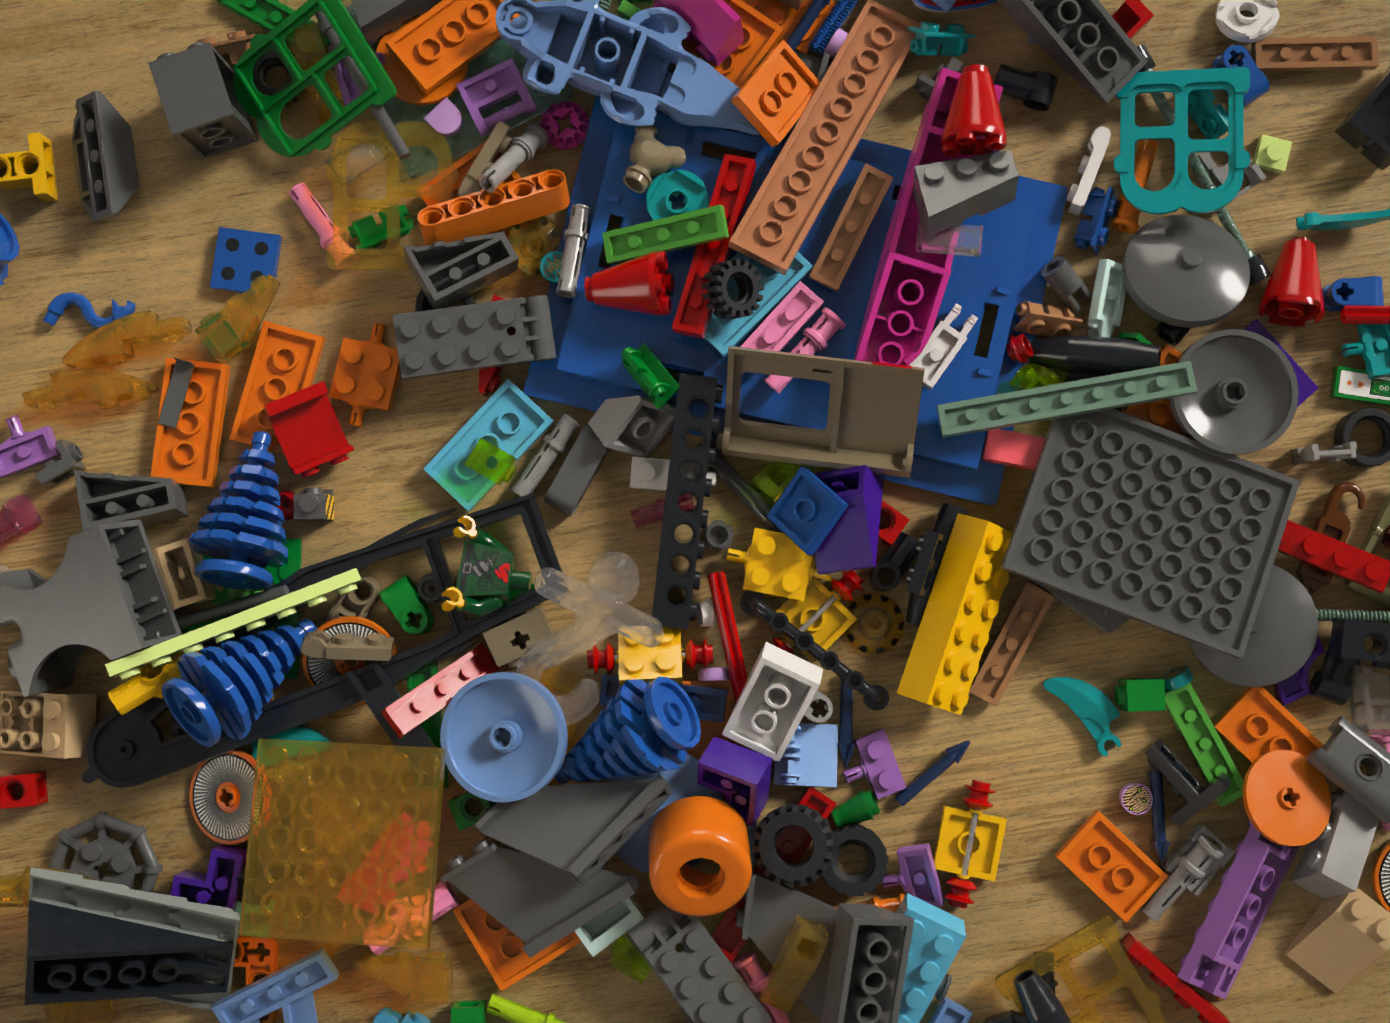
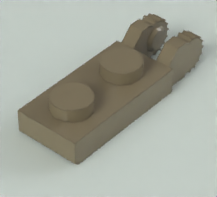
(496, 143)
(347, 647)

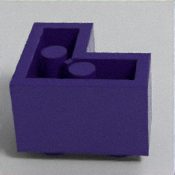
(737, 774)
(219, 883)

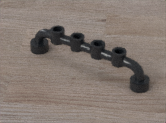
(874, 696)

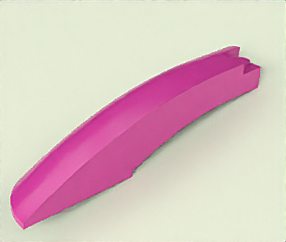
(909, 282)

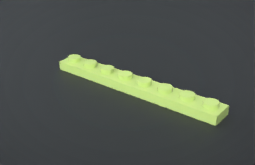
(223, 629)

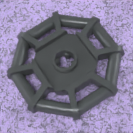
(108, 850)

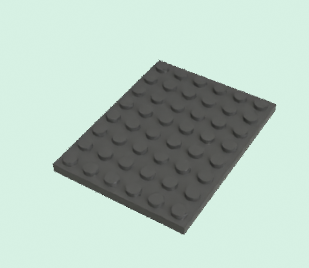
(1152, 527)

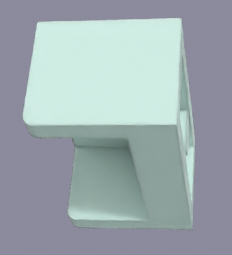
(610, 925)

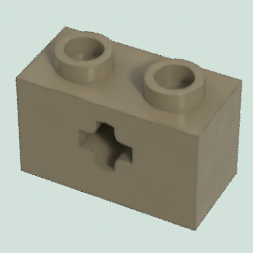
(501, 638)

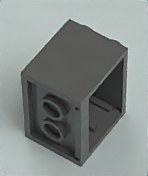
(202, 101)

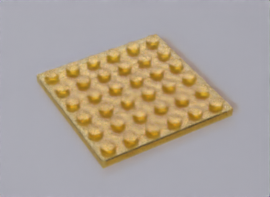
(343, 843)

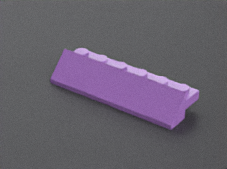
(1236, 913)

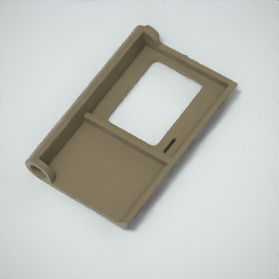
(868, 417)

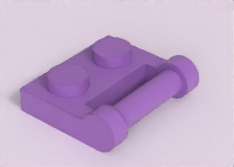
(491, 88)

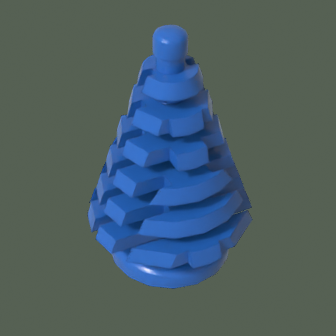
(243, 524)
(232, 682)
(636, 733)

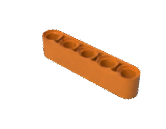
(488, 212)

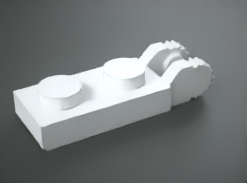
(1089, 167)
(942, 347)

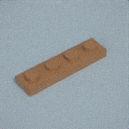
(1316, 54)
(851, 227)
(1010, 643)

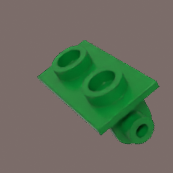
(371, 234)
(649, 374)

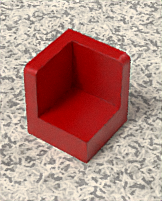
(1132, 17)

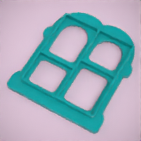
(1181, 191)

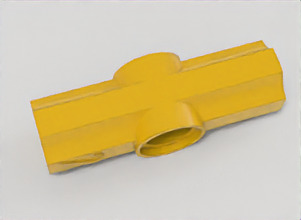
(144, 685)

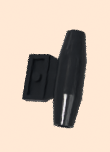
(1093, 356)
(930, 551)
(1036, 1000)

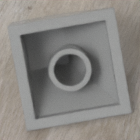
(632, 424)

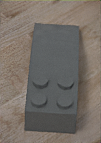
(1082, 41)

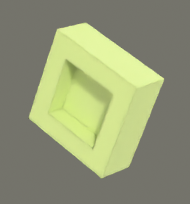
(1272, 154)

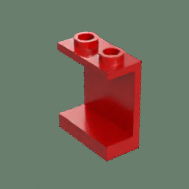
(308, 430)

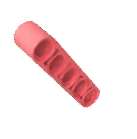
(1012, 448)

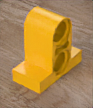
(19, 166)

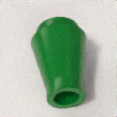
(856, 809)

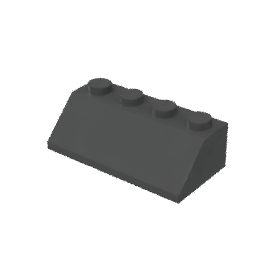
(867, 965)

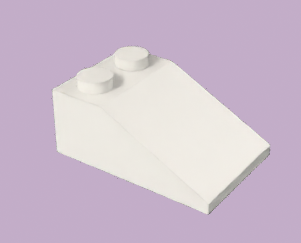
(773, 701)

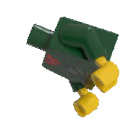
(484, 574)

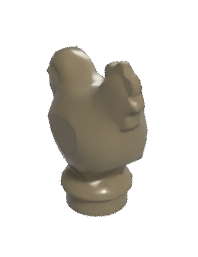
(650, 159)

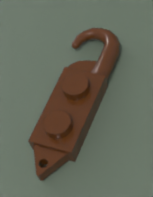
(1333, 524)

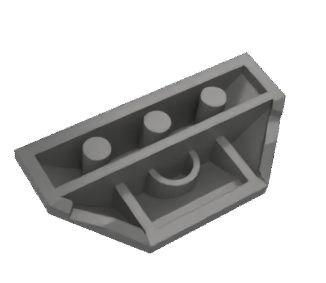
(103, 156)

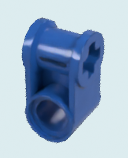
(1258, 82)
(1353, 291)

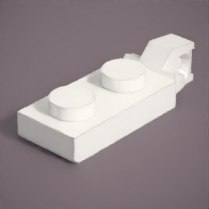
(653, 473)

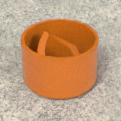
(695, 830)

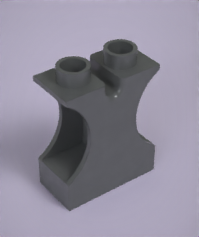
(98, 598)

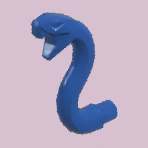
(61, 302)

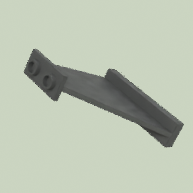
(575, 823)
(532, 896)
(768, 918)

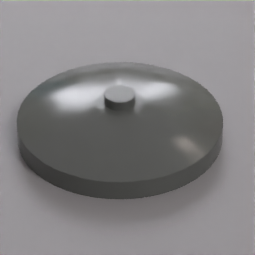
(1185, 271)
(1242, 394)
(1279, 639)

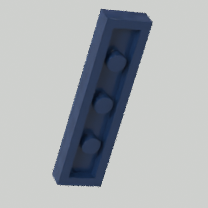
(708, 701)

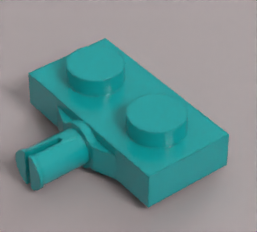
(1374, 348)

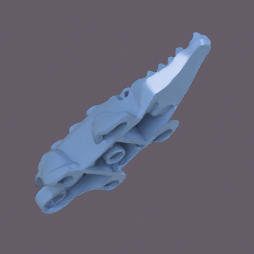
(619, 62)

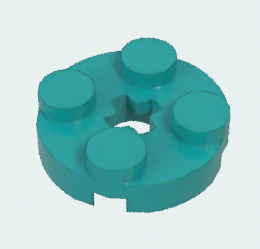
(673, 185)

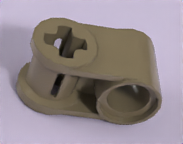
(353, 605)

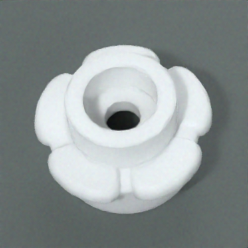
(706, 614)

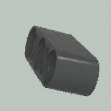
(577, 472)

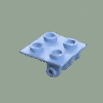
(809, 757)

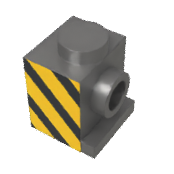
(314, 505)

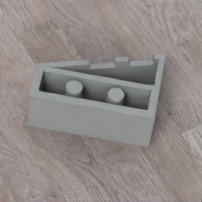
(1337, 857)

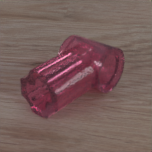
(18, 517)

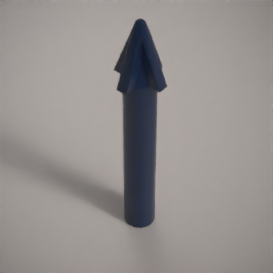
(806, 22)
(846, 707)
(953, 755)
(1160, 844)

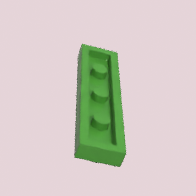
(666, 234)
(1203, 740)

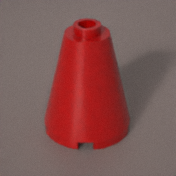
(1294, 286)

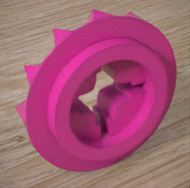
(569, 137)

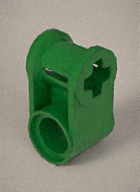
(404, 602)

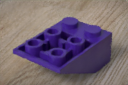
(855, 535)

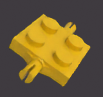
(776, 565)

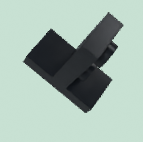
(1184, 782)

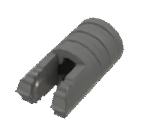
(1065, 282)

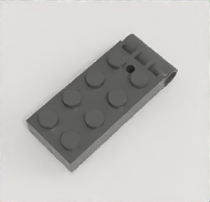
(474, 337)
(696, 973)

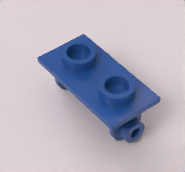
(1101, 208)

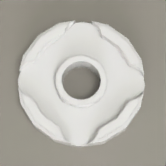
(1243, 28)

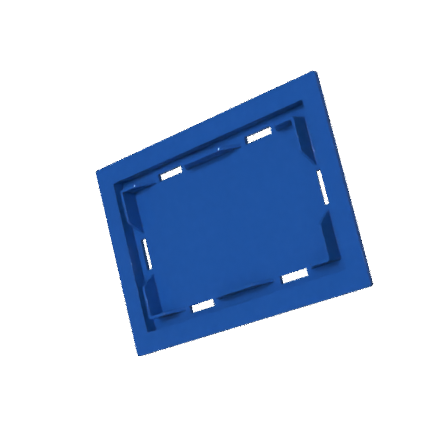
(591, 337)

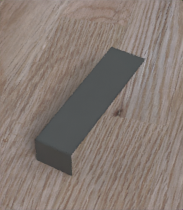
(176, 393)

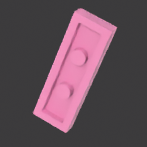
(785, 320)

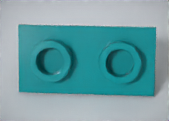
(951, 39)
(1209, 118)

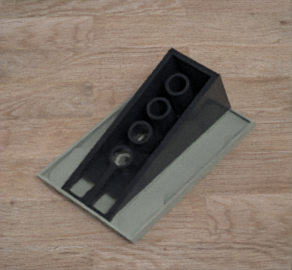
(133, 950)

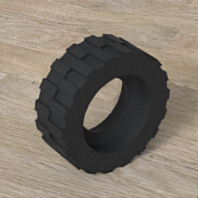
(875, 868)

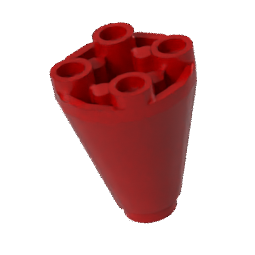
(974, 117)
(634, 285)

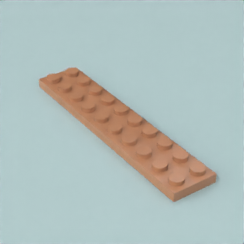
(824, 138)

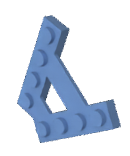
(285, 988)

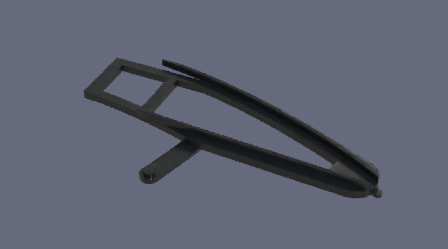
(132, 748)

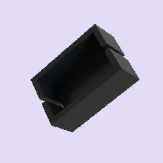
(1370, 123)

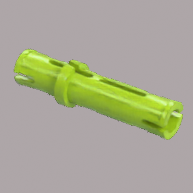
(518, 1013)

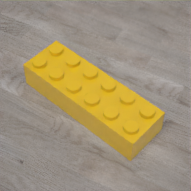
(958, 616)

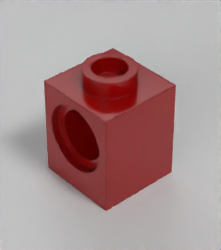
(896, 524)
(33, 785)

